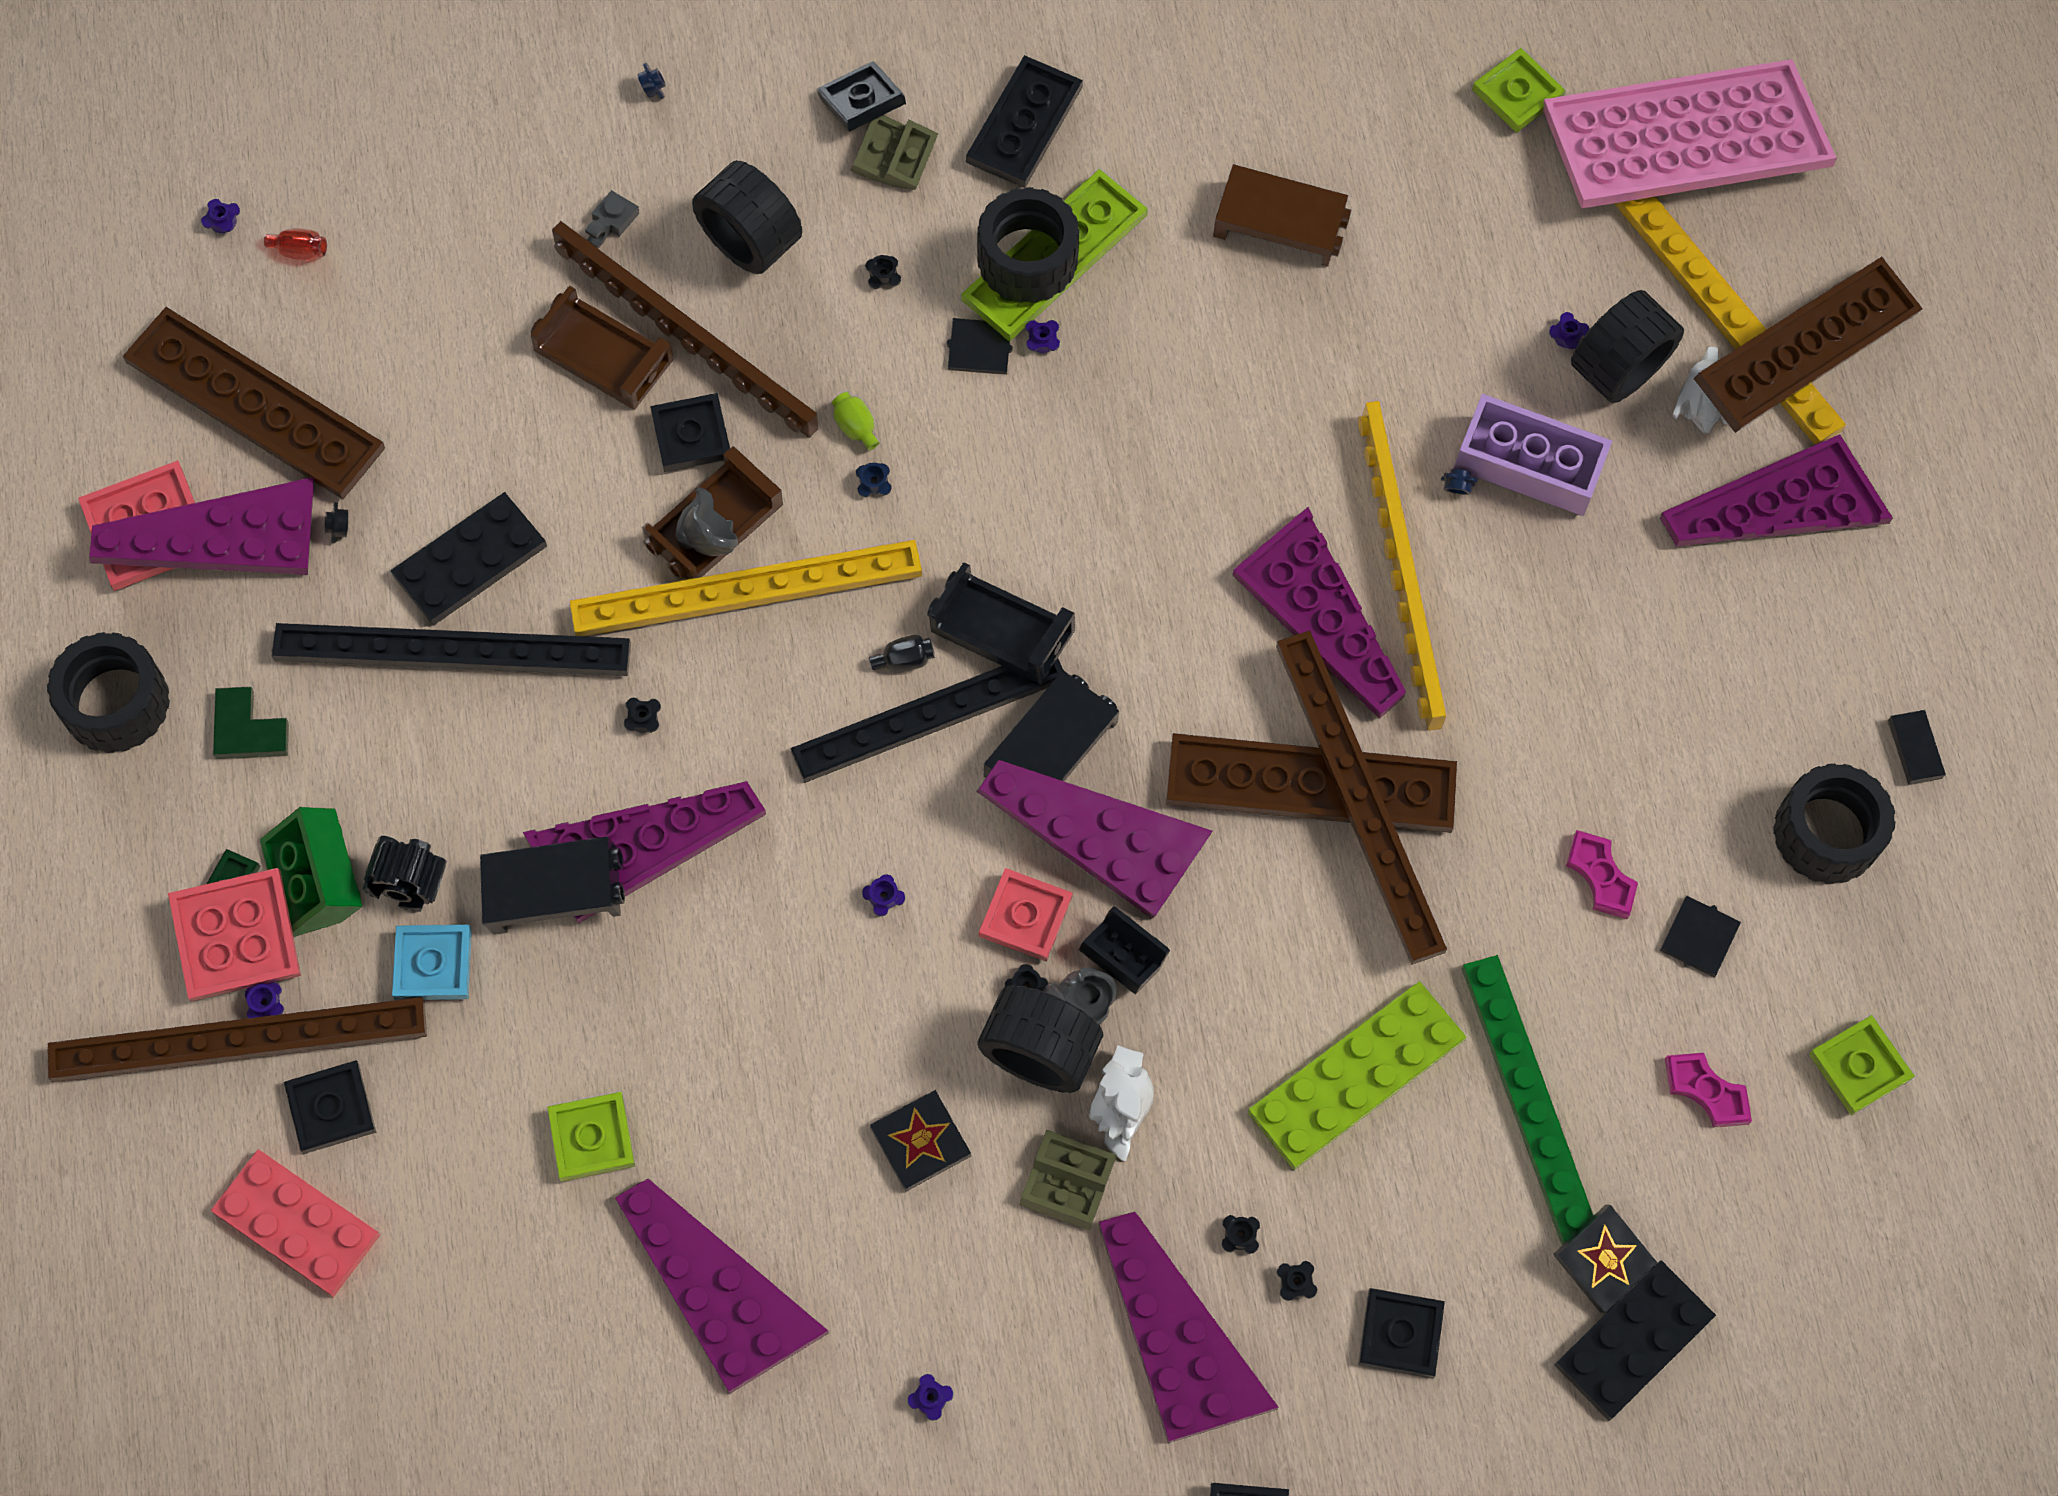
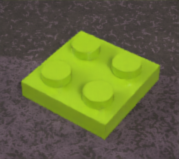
(1517, 89)
(1861, 1065)
(591, 1136)

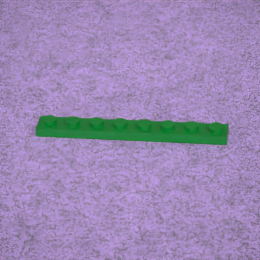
(1528, 1096)

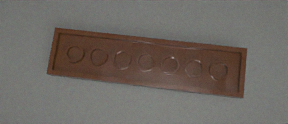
(1807, 344)
(254, 402)
(1298, 783)

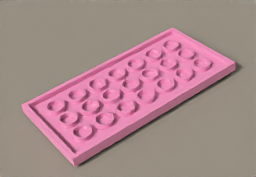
(1688, 133)

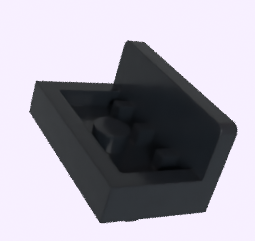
(1125, 950)

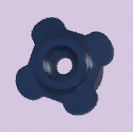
(651, 81)
(873, 470)
(1458, 481)

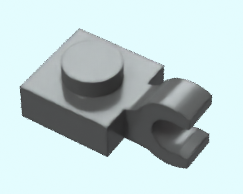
(611, 215)

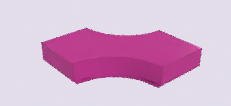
(1610, 888)
(1723, 1101)

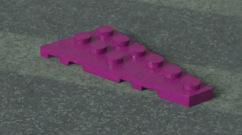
(1799, 494)
(237, 532)
(1308, 591)
(661, 834)
(1115, 841)
(729, 1304)
(1186, 1355)

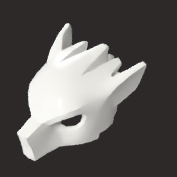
(1694, 402)
(1122, 1100)

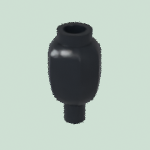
(904, 654)

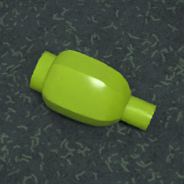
(855, 419)

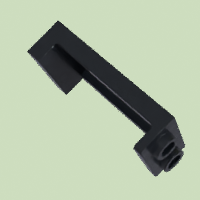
(1000, 625)
(1057, 729)
(550, 882)

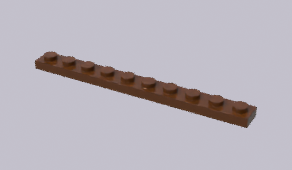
(691, 335)
(1361, 798)
(236, 1039)

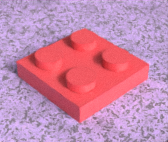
(1025, 914)

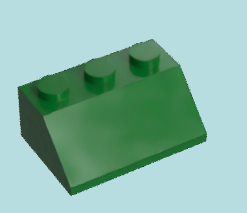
(313, 868)

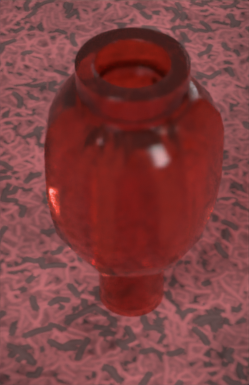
(298, 243)

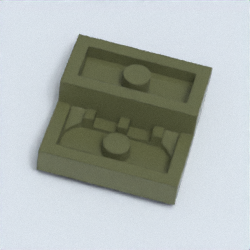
(894, 152)
(1067, 1180)

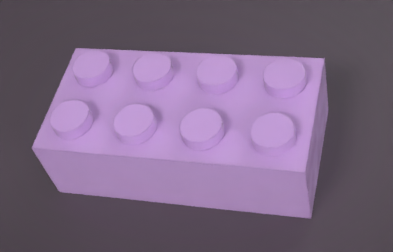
(1533, 454)

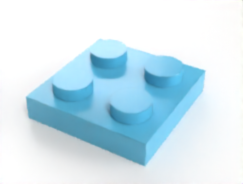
(432, 962)

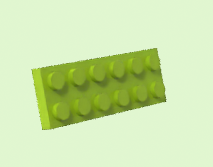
(1103, 216)
(1356, 1075)

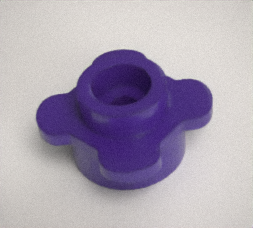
(220, 224)
(1564, 338)
(1042, 344)
(887, 885)
(257, 994)
(932, 1408)

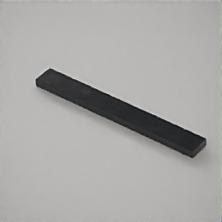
(915, 720)

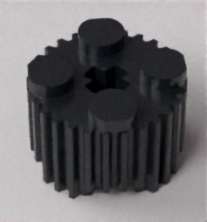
(404, 872)

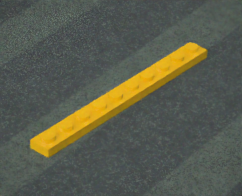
(1721, 304)
(1404, 576)
(745, 588)

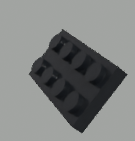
(1024, 121)
(468, 558)
(1635, 1340)

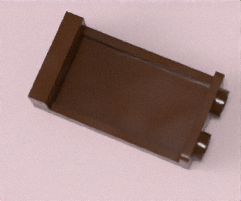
(1282, 212)
(600, 349)
(738, 495)

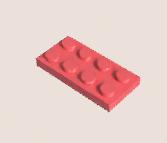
(295, 1223)

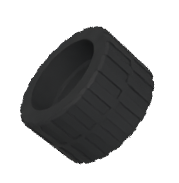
(1034, 211)
(747, 217)
(1627, 346)
(91, 658)
(1858, 793)
(1040, 1038)

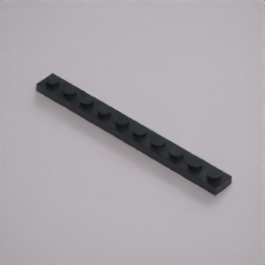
(451, 649)

